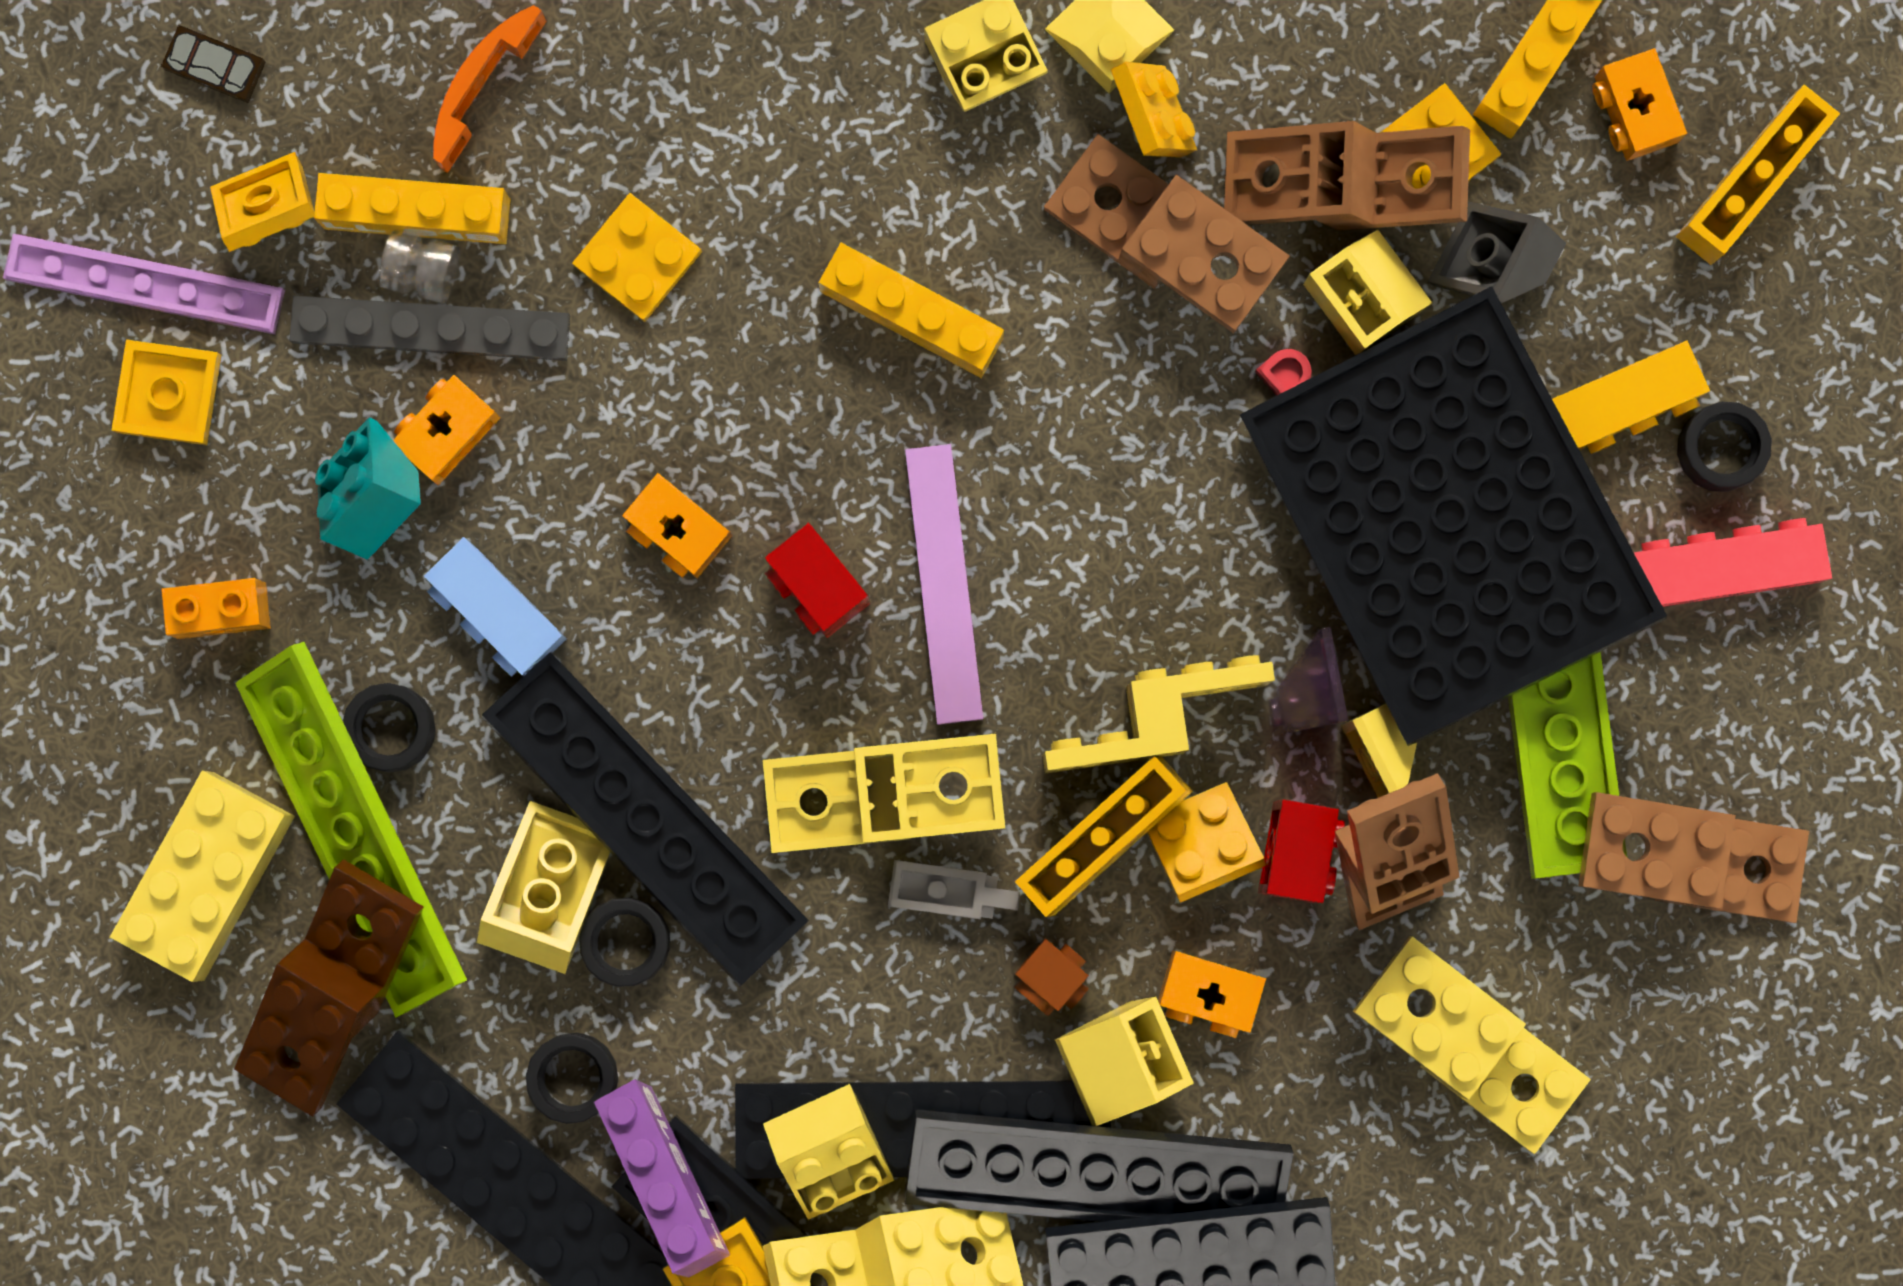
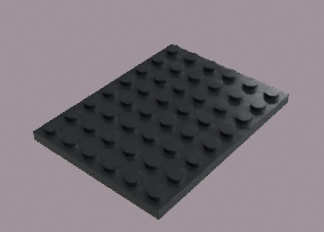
(1452, 516)

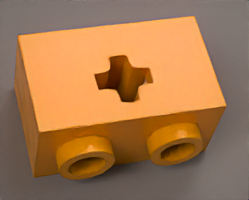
(1645, 83)
(467, 417)
(664, 502)
(216, 608)
(1239, 990)

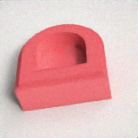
(1285, 370)

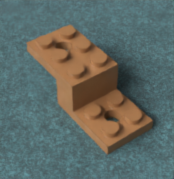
(1348, 175)
(1166, 233)
(1397, 851)
(1693, 857)

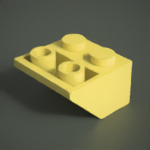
(984, 52)
(1366, 292)
(1124, 1061)
(828, 1152)

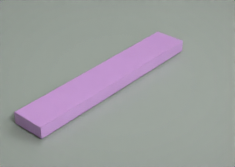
(143, 284)
(944, 584)

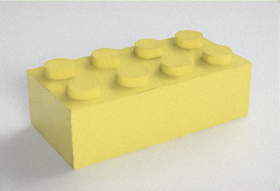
(202, 876)

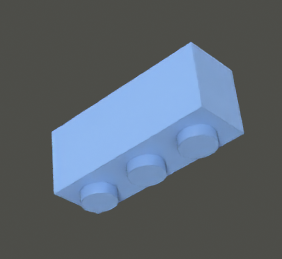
(492, 608)

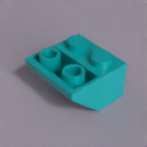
(365, 491)

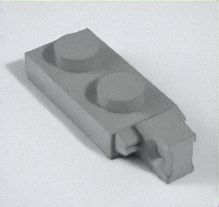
(948, 891)

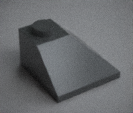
(1499, 251)

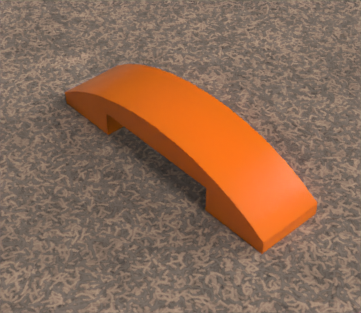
(514, 35)

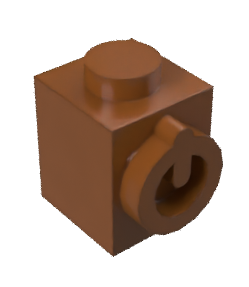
(1052, 977)

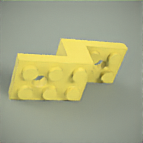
(1158, 714)
(884, 793)
(1471, 1044)
(902, 1251)

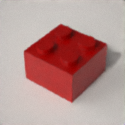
(817, 582)
(1300, 852)

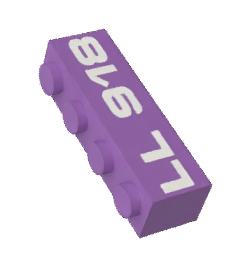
(661, 1178)

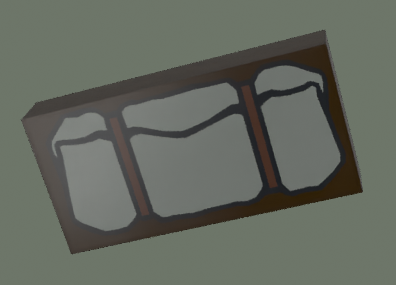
(213, 64)

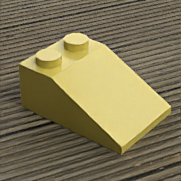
(544, 889)

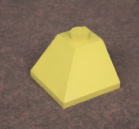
(1108, 34)
(1381, 750)

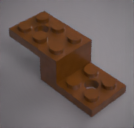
(328, 987)

